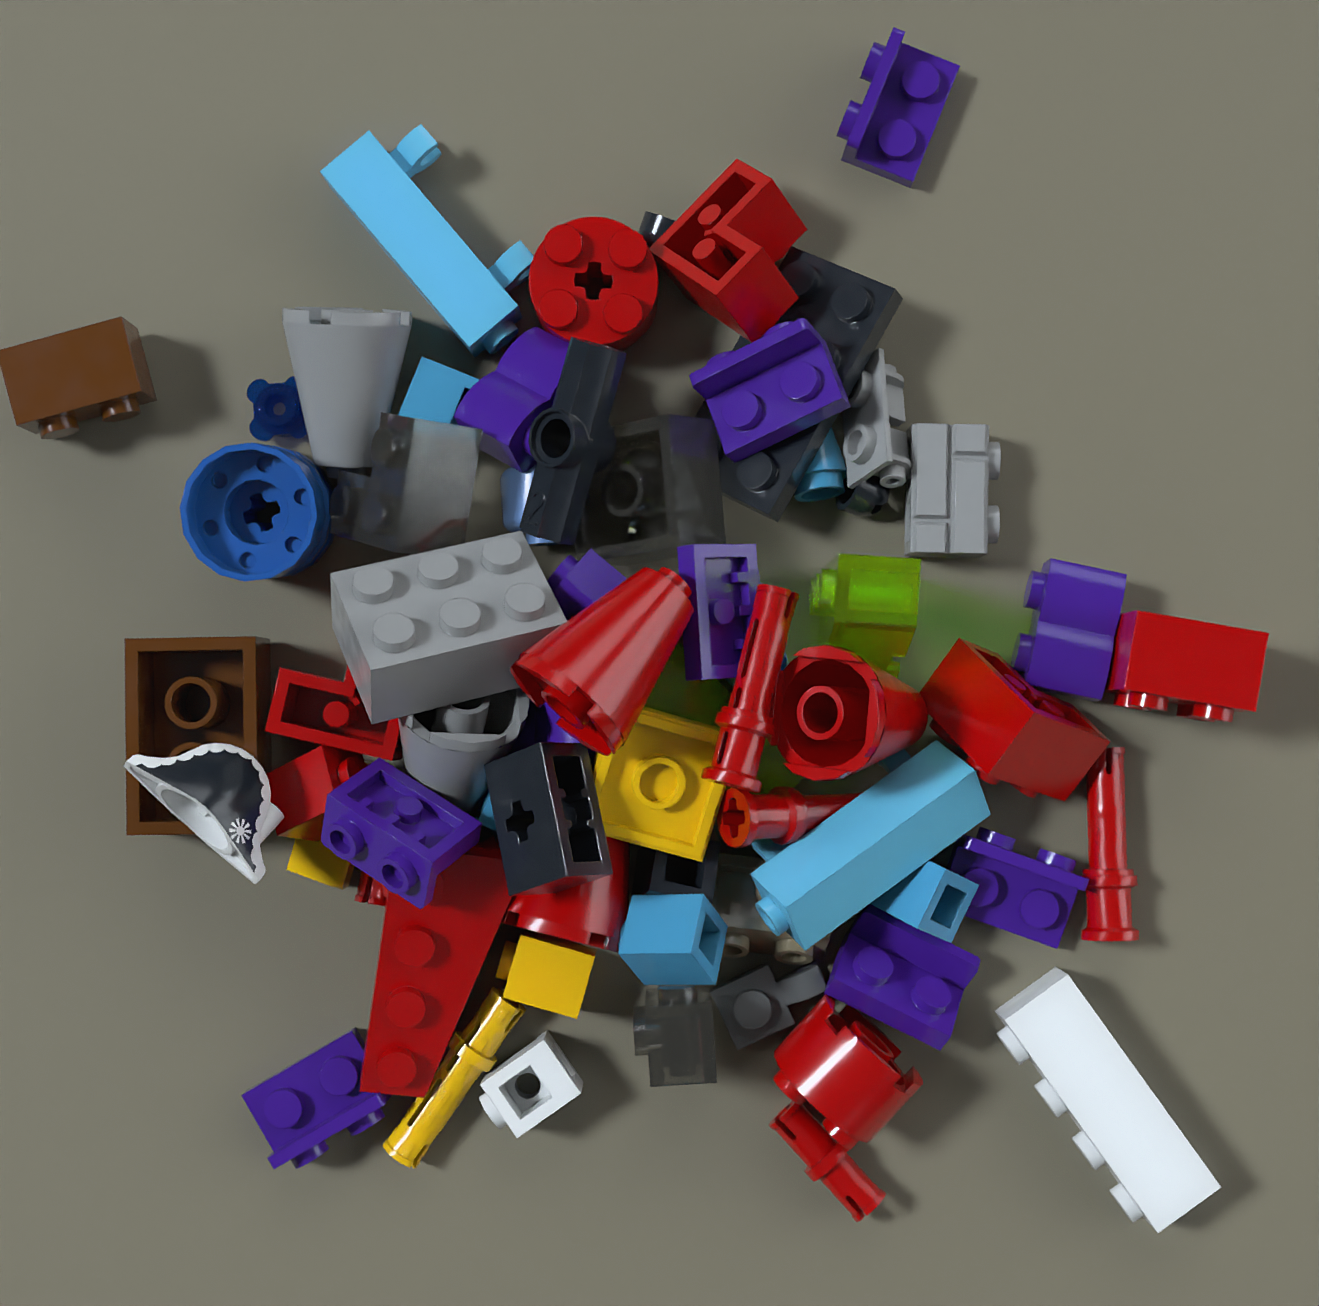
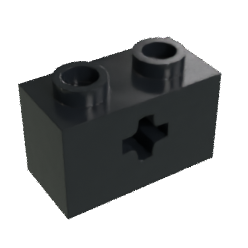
(548, 818)

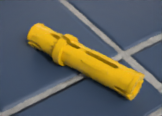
(469, 1056)

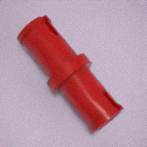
(827, 1160)

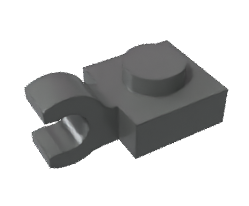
(758, 1003)

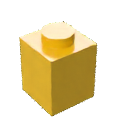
(546, 972)

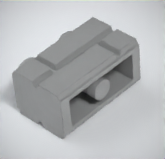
(949, 491)

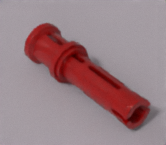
(746, 719)
(777, 816)
(1109, 879)

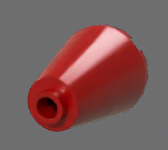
(608, 658)
(841, 713)
(583, 912)

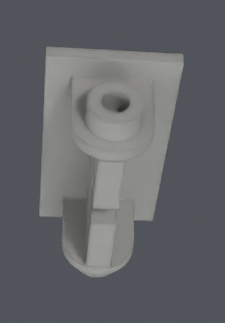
(868, 439)

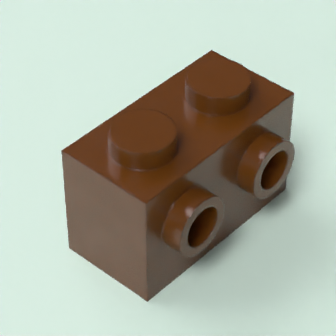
(77, 378)

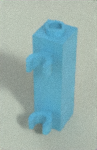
(424, 245)
(868, 844)

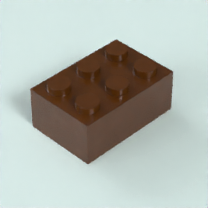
(187, 697)

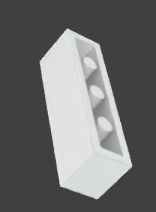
(1107, 1100)

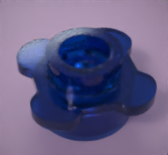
(267, 423)

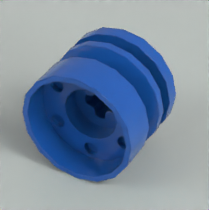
(223, 506)

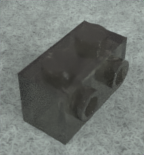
(676, 1035)

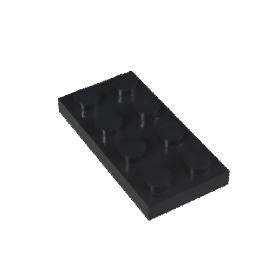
(851, 318)

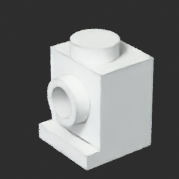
(522, 1111)

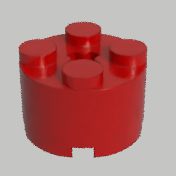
(589, 250)
(844, 1071)

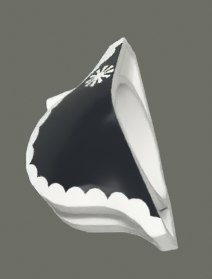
(218, 796)

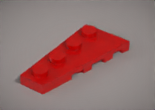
(428, 971)

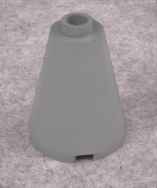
(345, 377)
(454, 742)

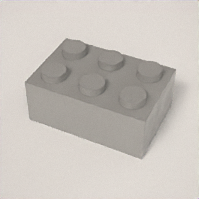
(441, 623)

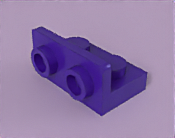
(899, 110)
(770, 388)
(722, 597)
(396, 830)
(1015, 890)
(901, 976)
(314, 1101)

